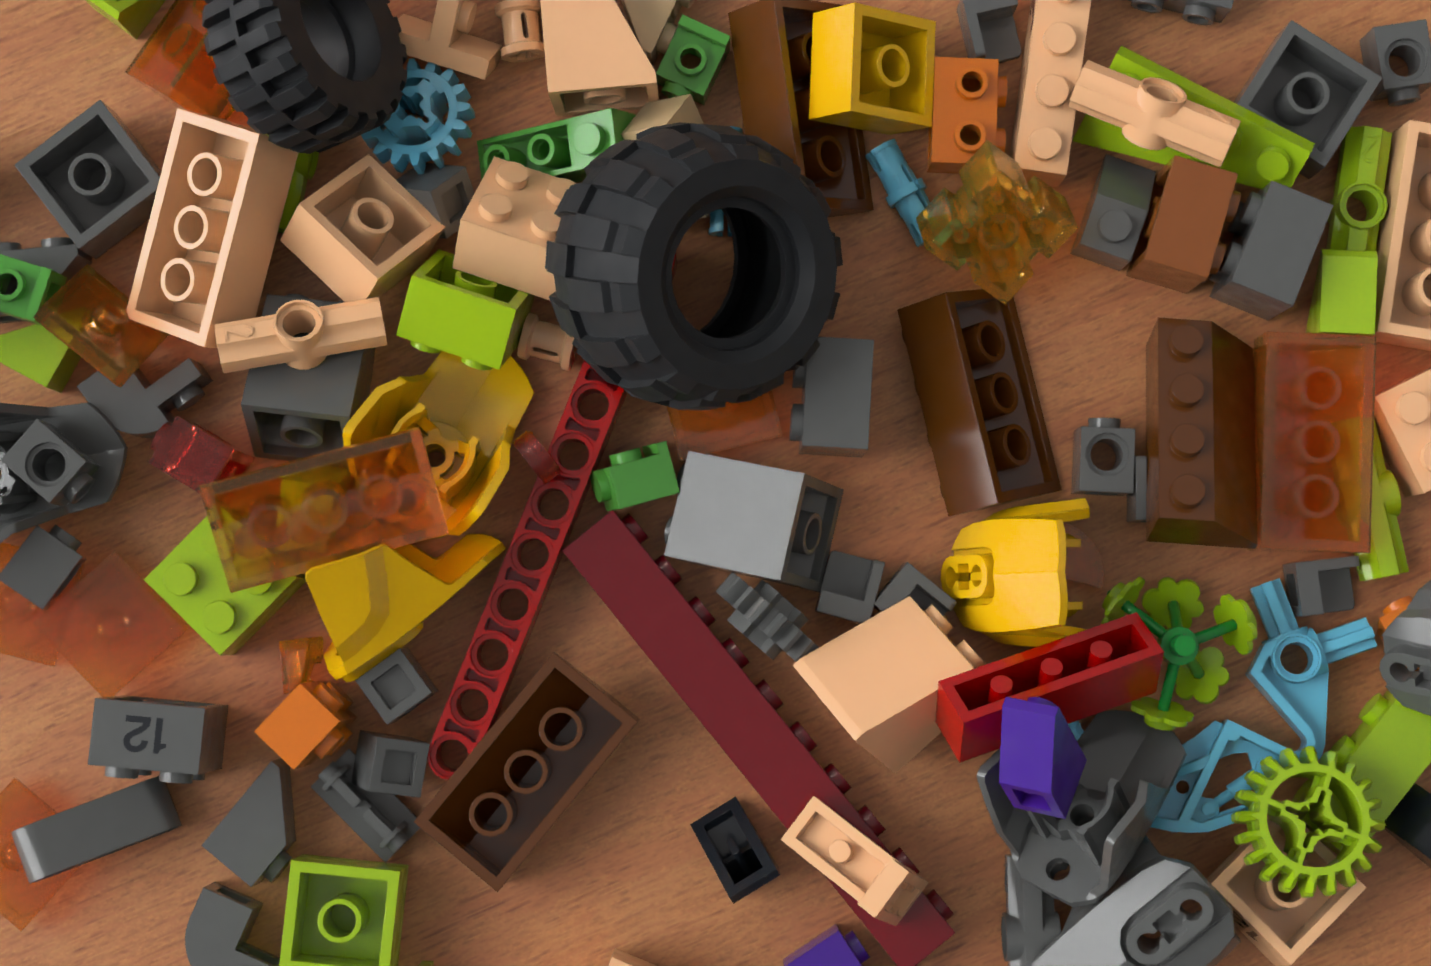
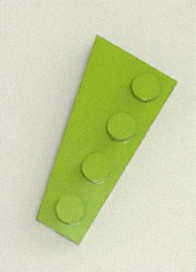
(1257, 153)

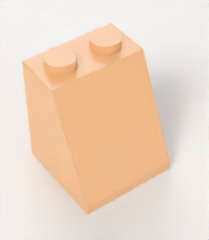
(594, 58)
(886, 678)

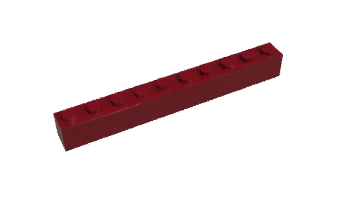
(737, 711)

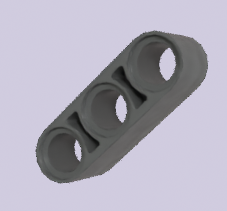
(95, 829)

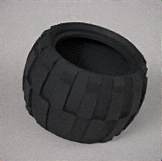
(620, 250)

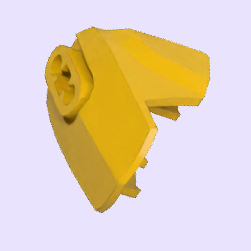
(462, 415)
(1015, 573)
(384, 595)

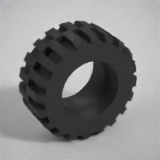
(308, 66)

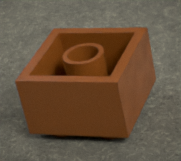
(1184, 225)

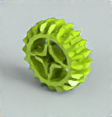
(1298, 843)

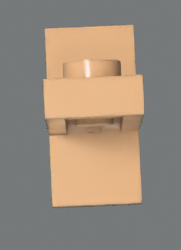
(446, 41)
(854, 862)

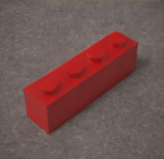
(1076, 673)

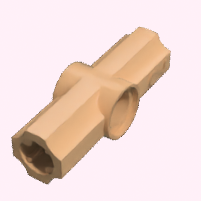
(1154, 113)
(271, 341)

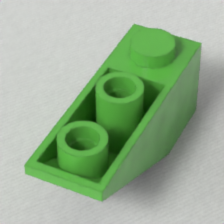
(559, 146)

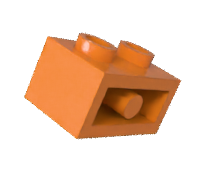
(964, 111)
(309, 724)

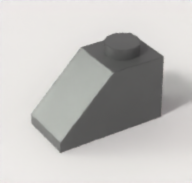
(1114, 213)
(258, 828)

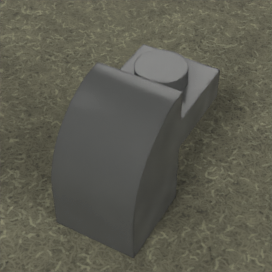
(144, 407)
(221, 928)

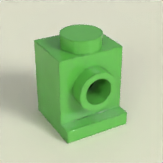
(701, 42)
(33, 289)
(635, 478)

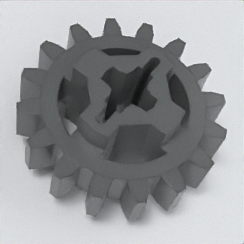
(766, 618)

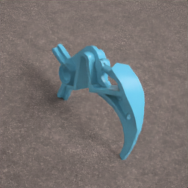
(1296, 697)

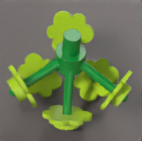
(1192, 670)

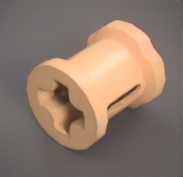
(520, 30)
(546, 342)

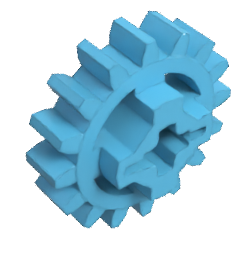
(412, 139)

